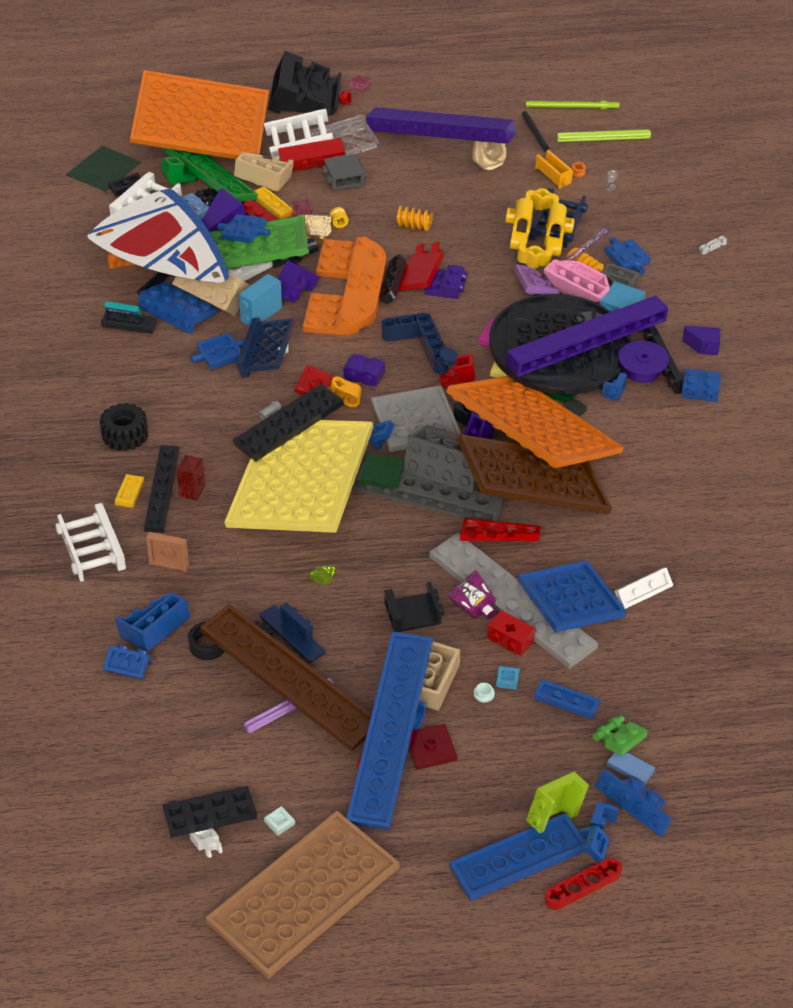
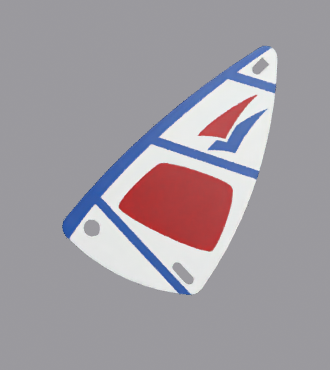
(162, 238)

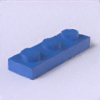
(567, 699)

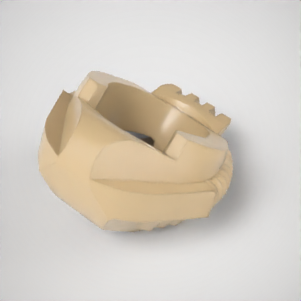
(489, 154)

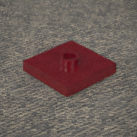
(431, 747)

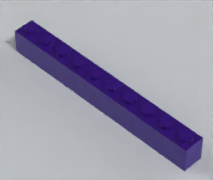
(441, 125)
(586, 336)

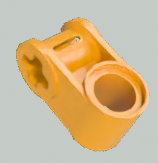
(347, 391)

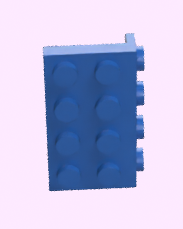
(175, 306)

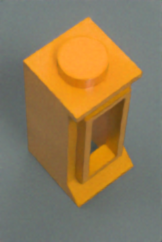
(554, 169)

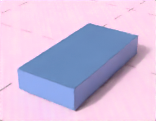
(631, 766)

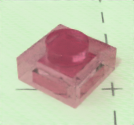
(360, 83)

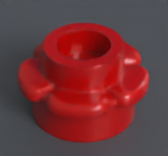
(345, 97)

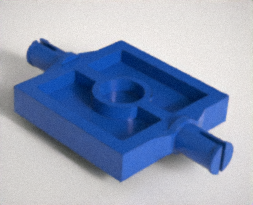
(243, 228)
(627, 254)
(218, 351)

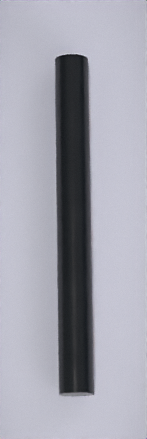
(534, 129)

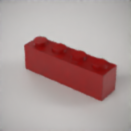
(311, 154)

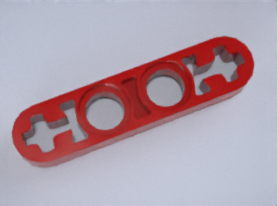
(581, 881)

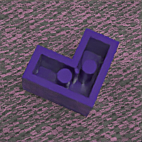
(294, 279)

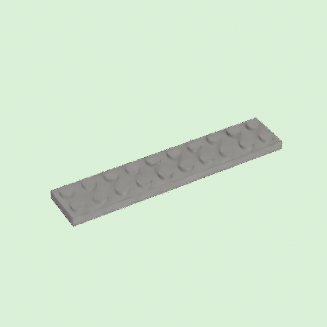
(462, 558)

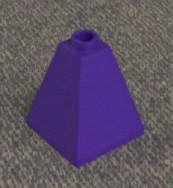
(222, 210)

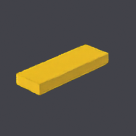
(273, 203)

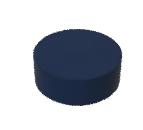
(448, 356)

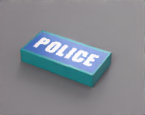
(124, 308)

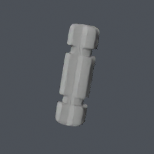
(712, 245)

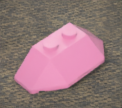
(577, 279)

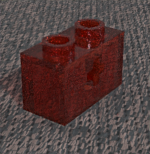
(191, 477)

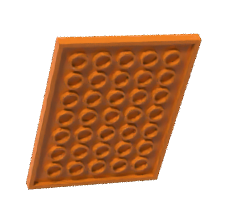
(199, 115)
(535, 421)

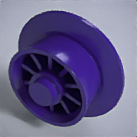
(643, 360)

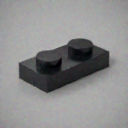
(121, 185)

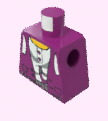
(473, 596)

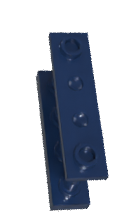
(541, 219)

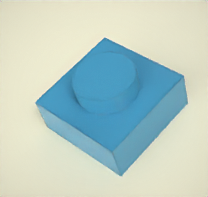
(507, 677)

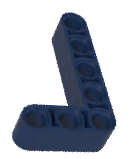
(420, 326)

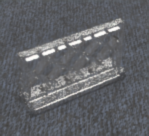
(351, 126)

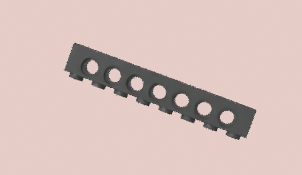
(437, 497)

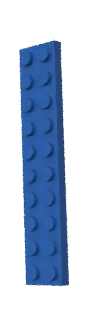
(390, 731)

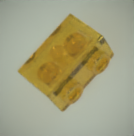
(318, 226)

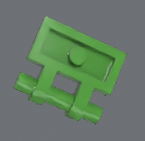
(624, 737)

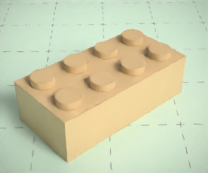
(221, 295)

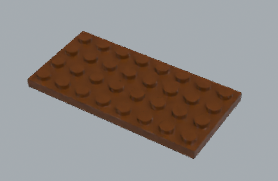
(518, 474)

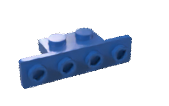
(636, 800)

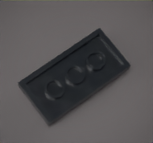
(209, 811)

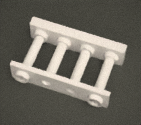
(295, 122)
(140, 190)
(104, 530)

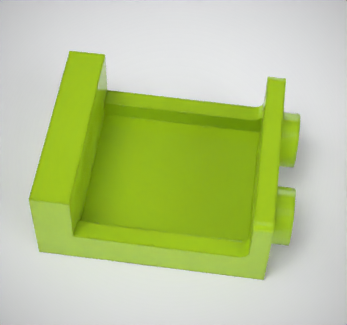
(559, 795)

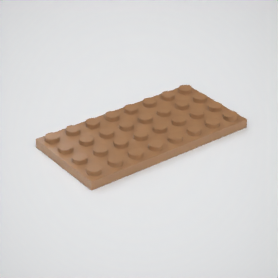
(302, 894)

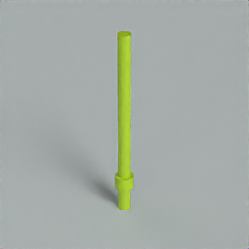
(603, 105)

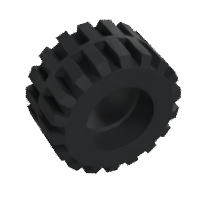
(124, 426)

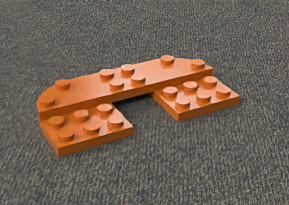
(365, 269)

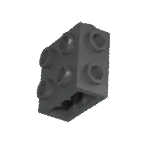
(344, 172)

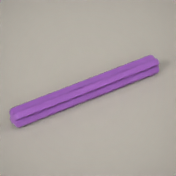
(270, 715)

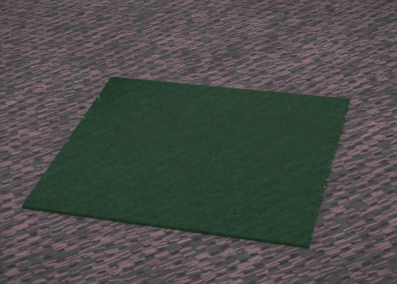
(103, 167)

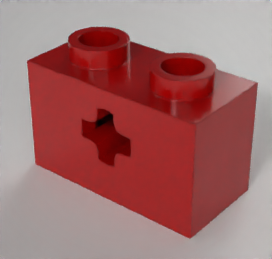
(511, 633)

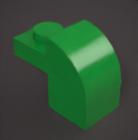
(174, 171)

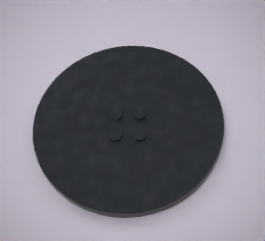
(543, 316)

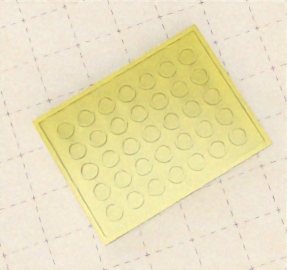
(303, 480)

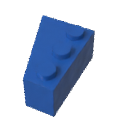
(154, 622)

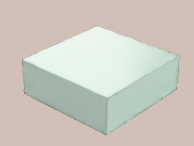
(279, 820)

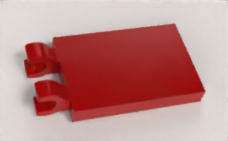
(421, 268)

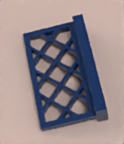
(253, 344)

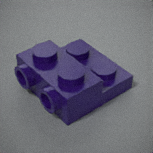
(448, 282)

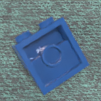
(701, 385)

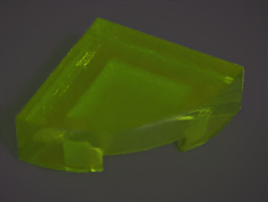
(323, 574)

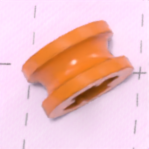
(578, 169)

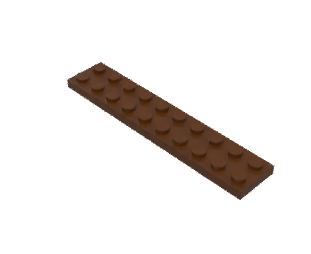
(289, 676)

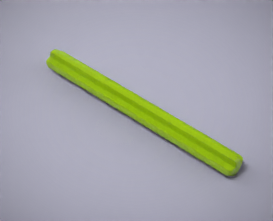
(603, 135)

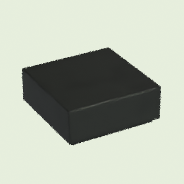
(575, 407)

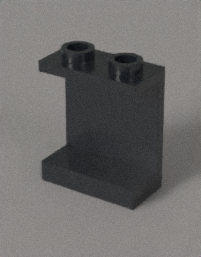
(413, 611)

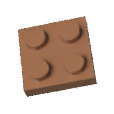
(167, 551)

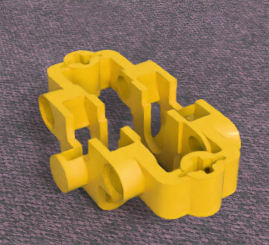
(540, 200)

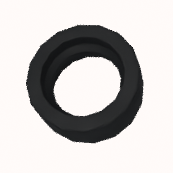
(202, 652)

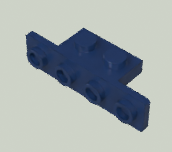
(294, 630)

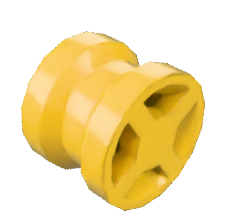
(339, 217)

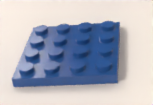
(571, 596)

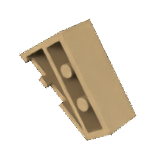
(263, 171)

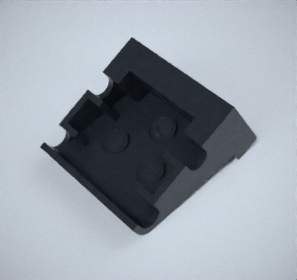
(303, 87)

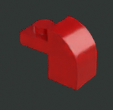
(462, 372)

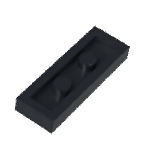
(129, 322)

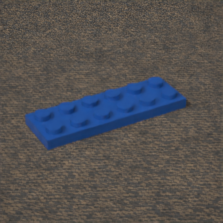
(517, 857)

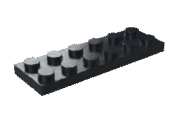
(288, 422)

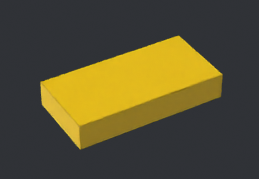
(129, 491)

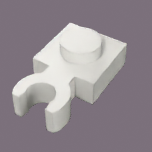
(206, 840)

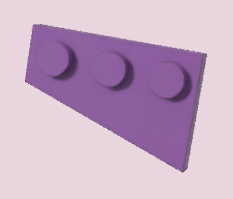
(533, 282)

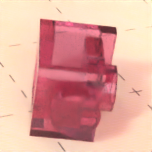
(301, 208)

